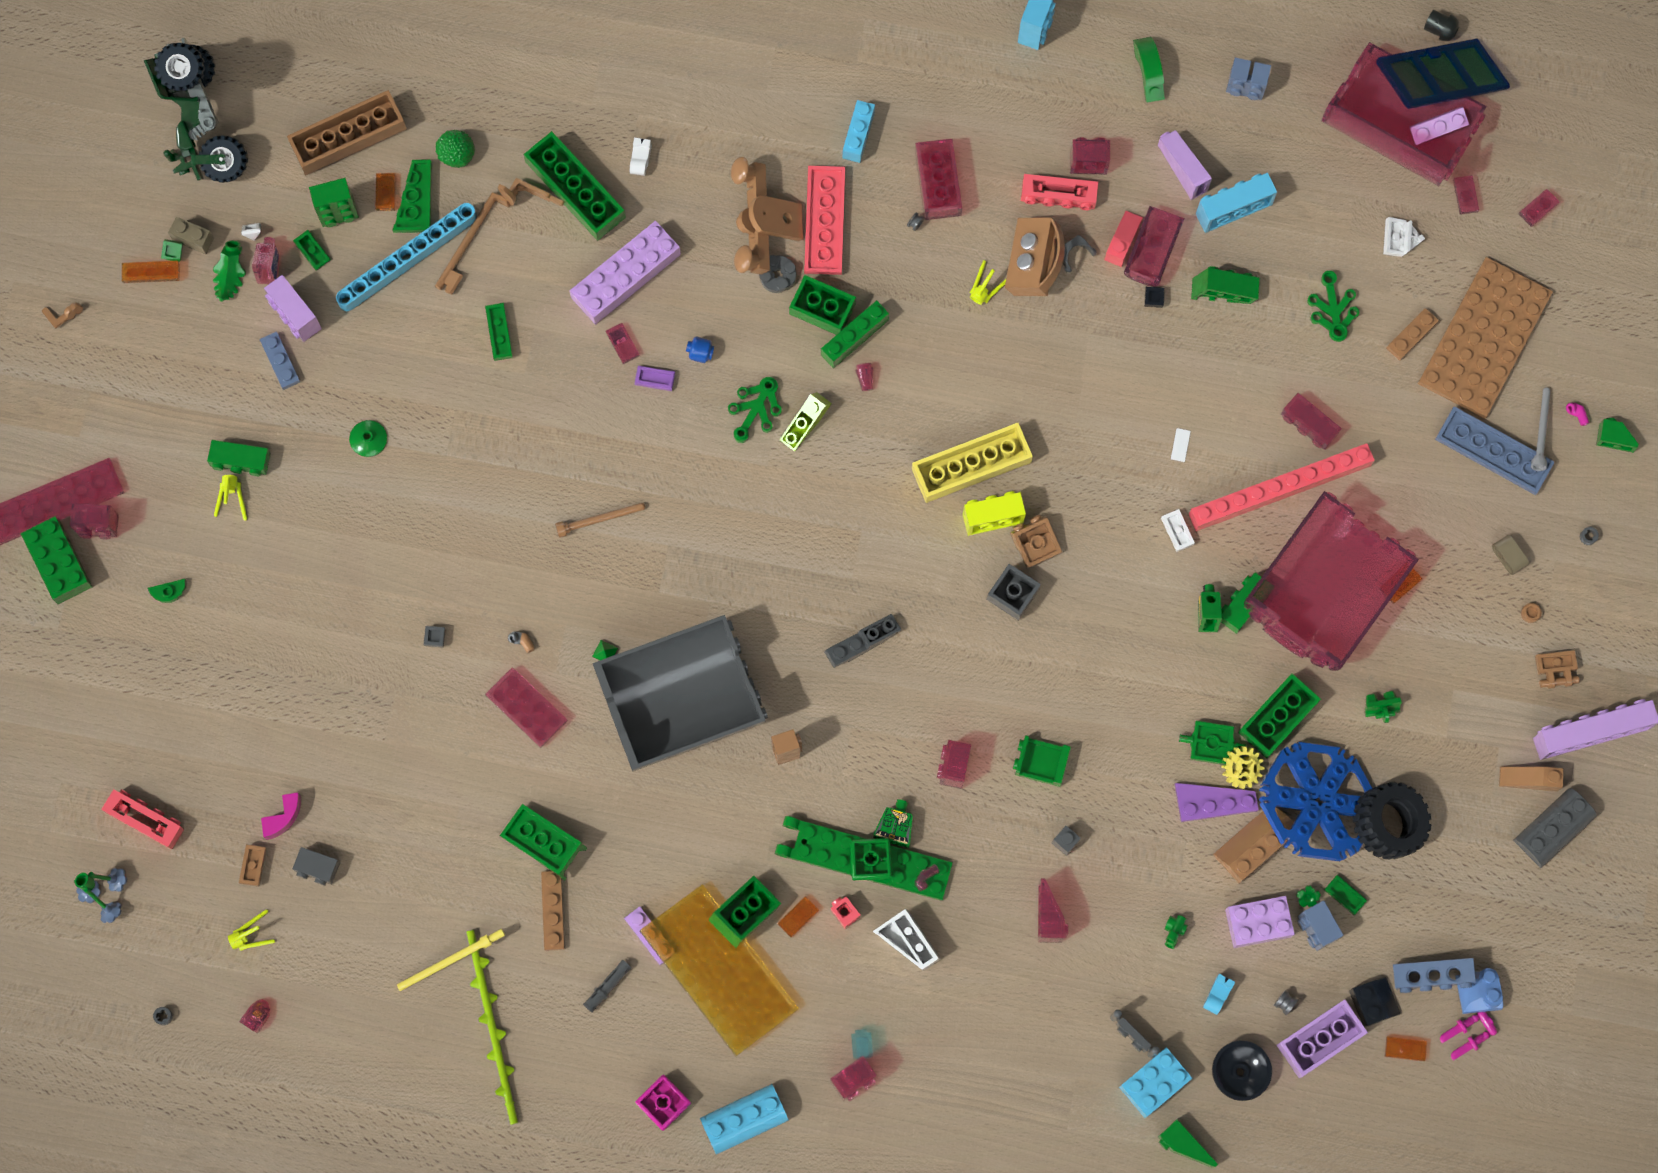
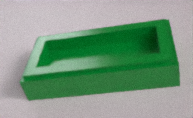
(1345, 895)

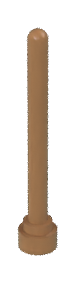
(564, 528)

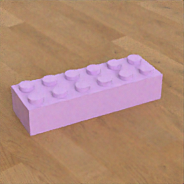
(625, 272)
(1595, 729)

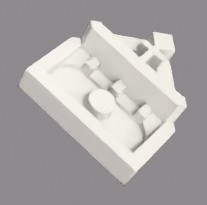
(1400, 237)

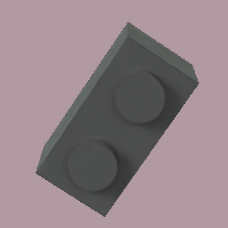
(315, 866)

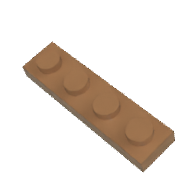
(552, 911)

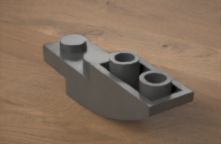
(862, 641)

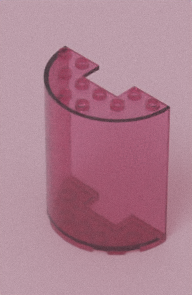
(1377, 118)
(1328, 584)

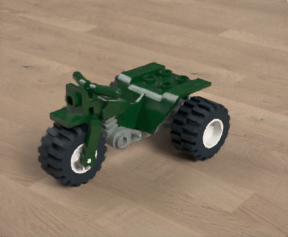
(181, 76)

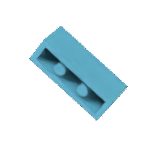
(858, 131)

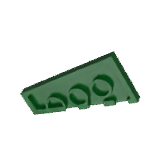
(415, 207)

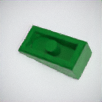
(311, 250)

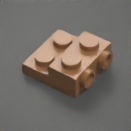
(1035, 541)

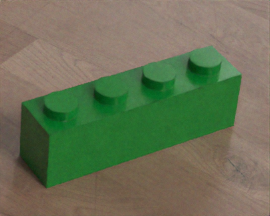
(854, 334)

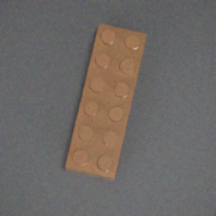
(346, 132)

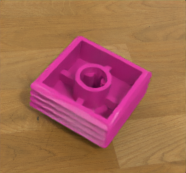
(663, 1089)

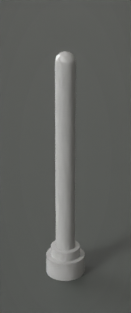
(1539, 462)

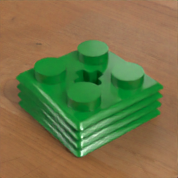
(878, 849)

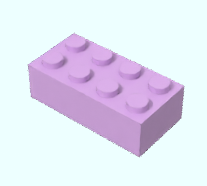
(1322, 1039)

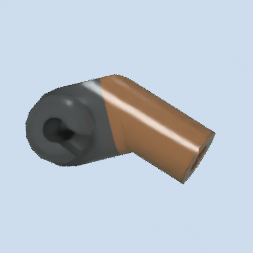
(521, 639)

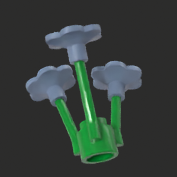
(89, 892)

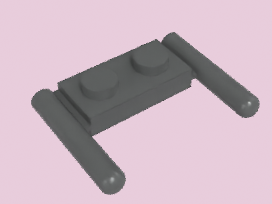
(1127, 1029)

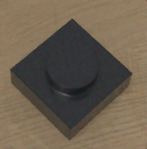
(1154, 297)

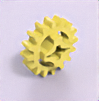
(1234, 767)

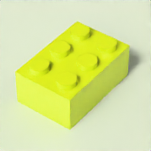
(993, 513)

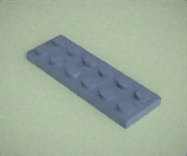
(1492, 450)

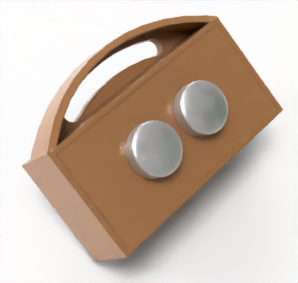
(1034, 257)

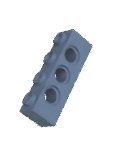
(1403, 971)

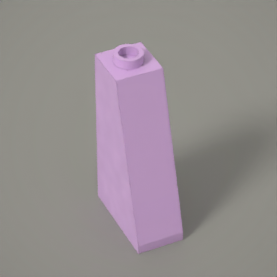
(1184, 164)

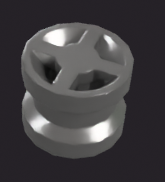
(1285, 1002)

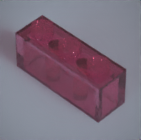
(1310, 421)

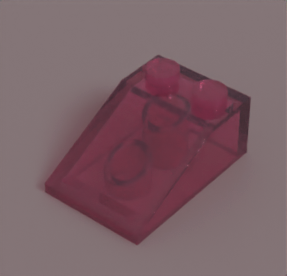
(1050, 918)

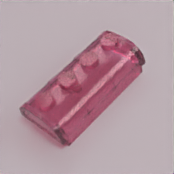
(1153, 247)

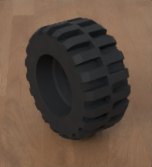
(1412, 812)

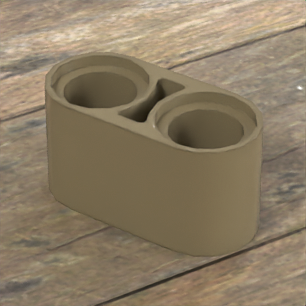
(1510, 554)

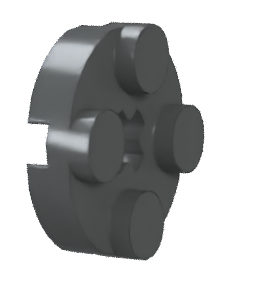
(782, 283)

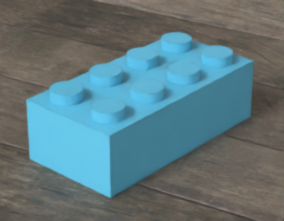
(1236, 202)

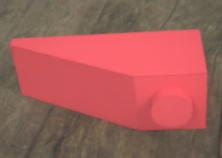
(1123, 238)

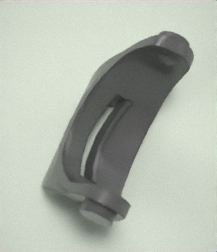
(1077, 241)

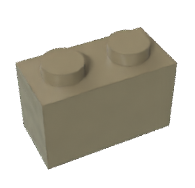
(191, 235)

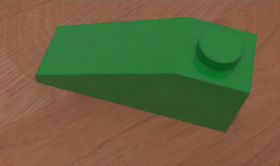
(1181, 1142)

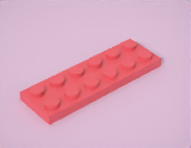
(824, 220)

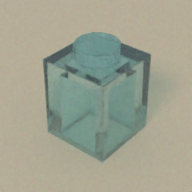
(861, 1044)

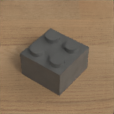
(1013, 592)

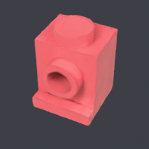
(851, 917)

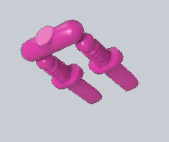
(1462, 1025)

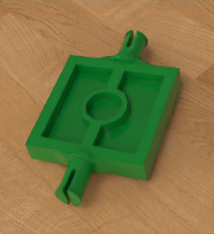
(1210, 742)

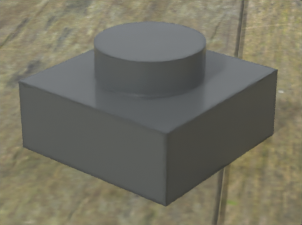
(434, 636)

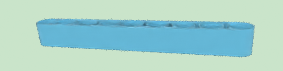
(402, 265)

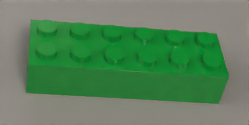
(574, 186)

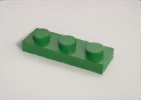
(498, 331)

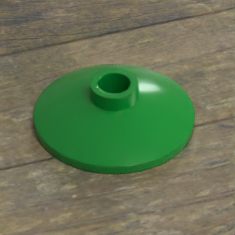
(371, 446)

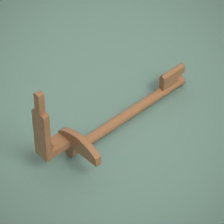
(451, 278)

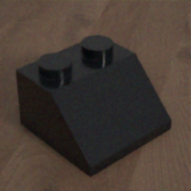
(1374, 1002)

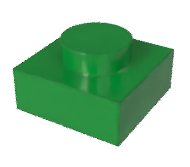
(172, 250)

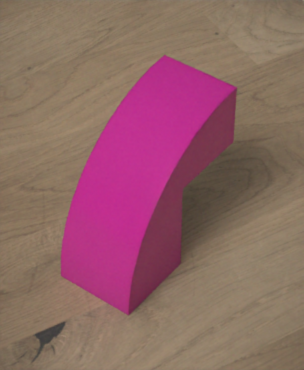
(276, 825)

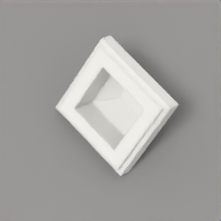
(251, 231)

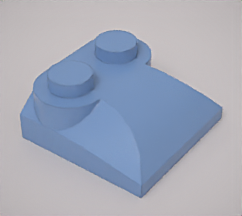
(1484, 995)

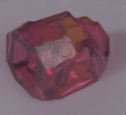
(256, 1015)

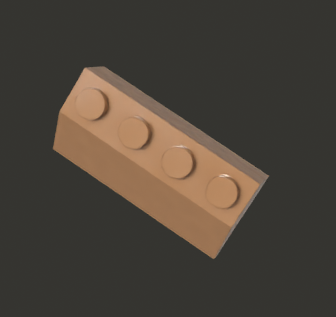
(1251, 846)

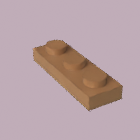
(1412, 334)

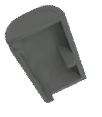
(1555, 827)

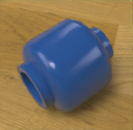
(700, 349)

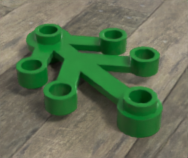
(1333, 309)
(756, 406)

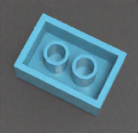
(1036, 22)
(1155, 1082)

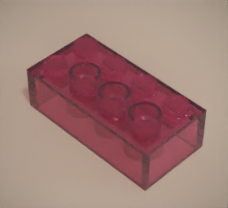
(938, 179)

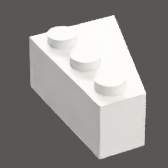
(907, 938)

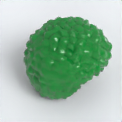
(455, 148)

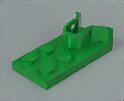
(542, 840)

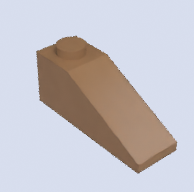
(1532, 778)

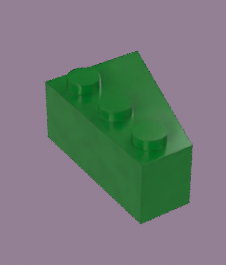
(1225, 285)

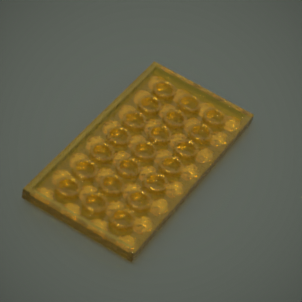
(723, 981)

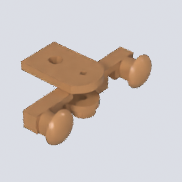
(762, 218)

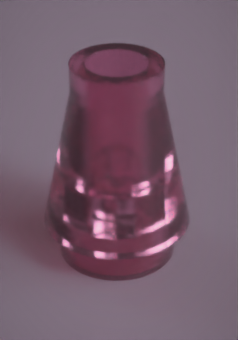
(865, 376)

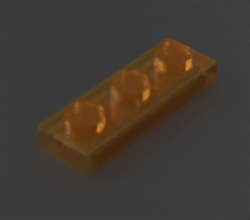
(150, 271)

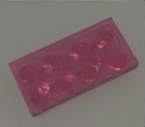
(526, 707)

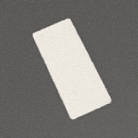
(1180, 445)

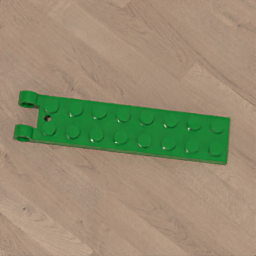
(832, 851)

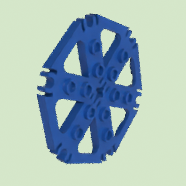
(1304, 799)

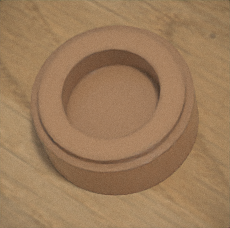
(1531, 612)

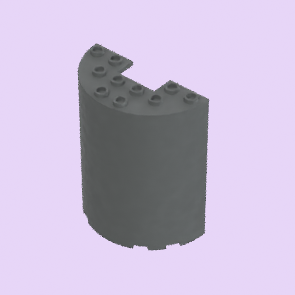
(679, 692)

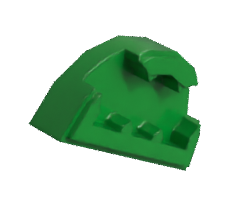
(169, 591)

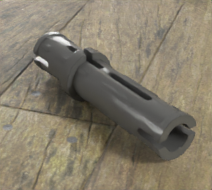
(608, 984)

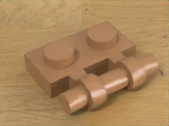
(1556, 663)

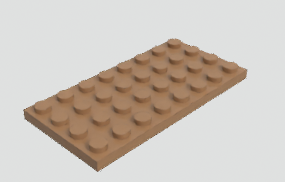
(1485, 337)

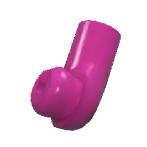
(1578, 411)

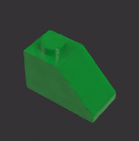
(1615, 436)

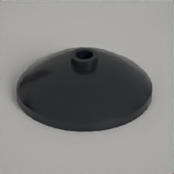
(1251, 1060)

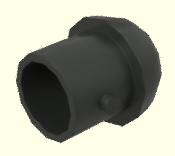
(1442, 25)

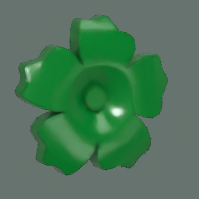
(1309, 897)

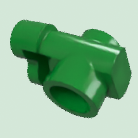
(1175, 927)

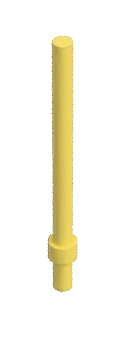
(485, 941)

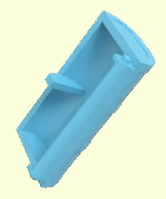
(744, 1119)

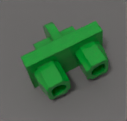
(1382, 708)

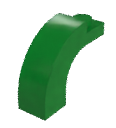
(1151, 68)

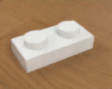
(1177, 530)

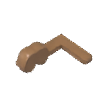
(69, 313)

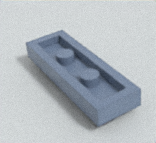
(279, 360)

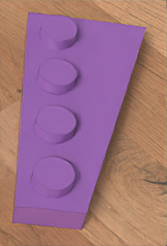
(1207, 802)

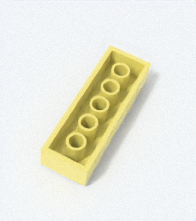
(972, 462)

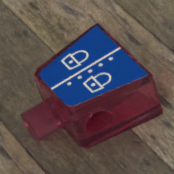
(265, 261)

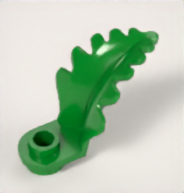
(228, 271)

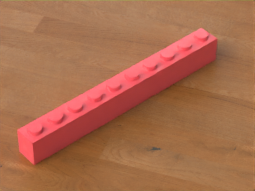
(1281, 487)

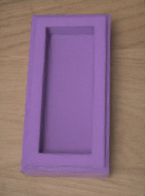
(654, 378)

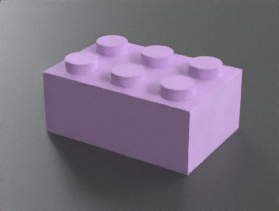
(291, 309)
(1259, 922)

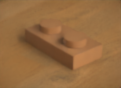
(252, 865)

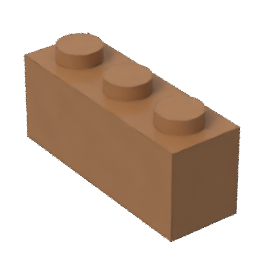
(786, 746)

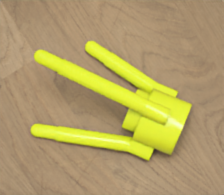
(979, 293)
(228, 486)
(239, 937)

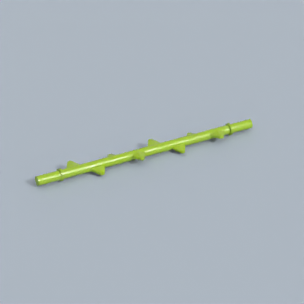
(495, 1034)

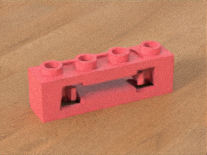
(1084, 199)
(116, 802)

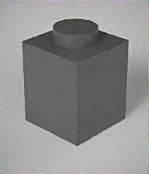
(1066, 840)

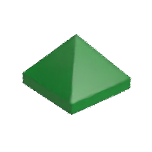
(604, 650)

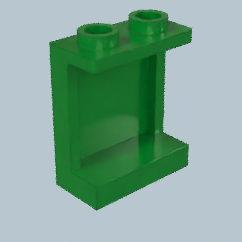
(1041, 761)

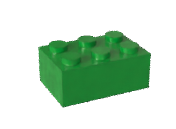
(333, 202)
(822, 305)
(744, 911)

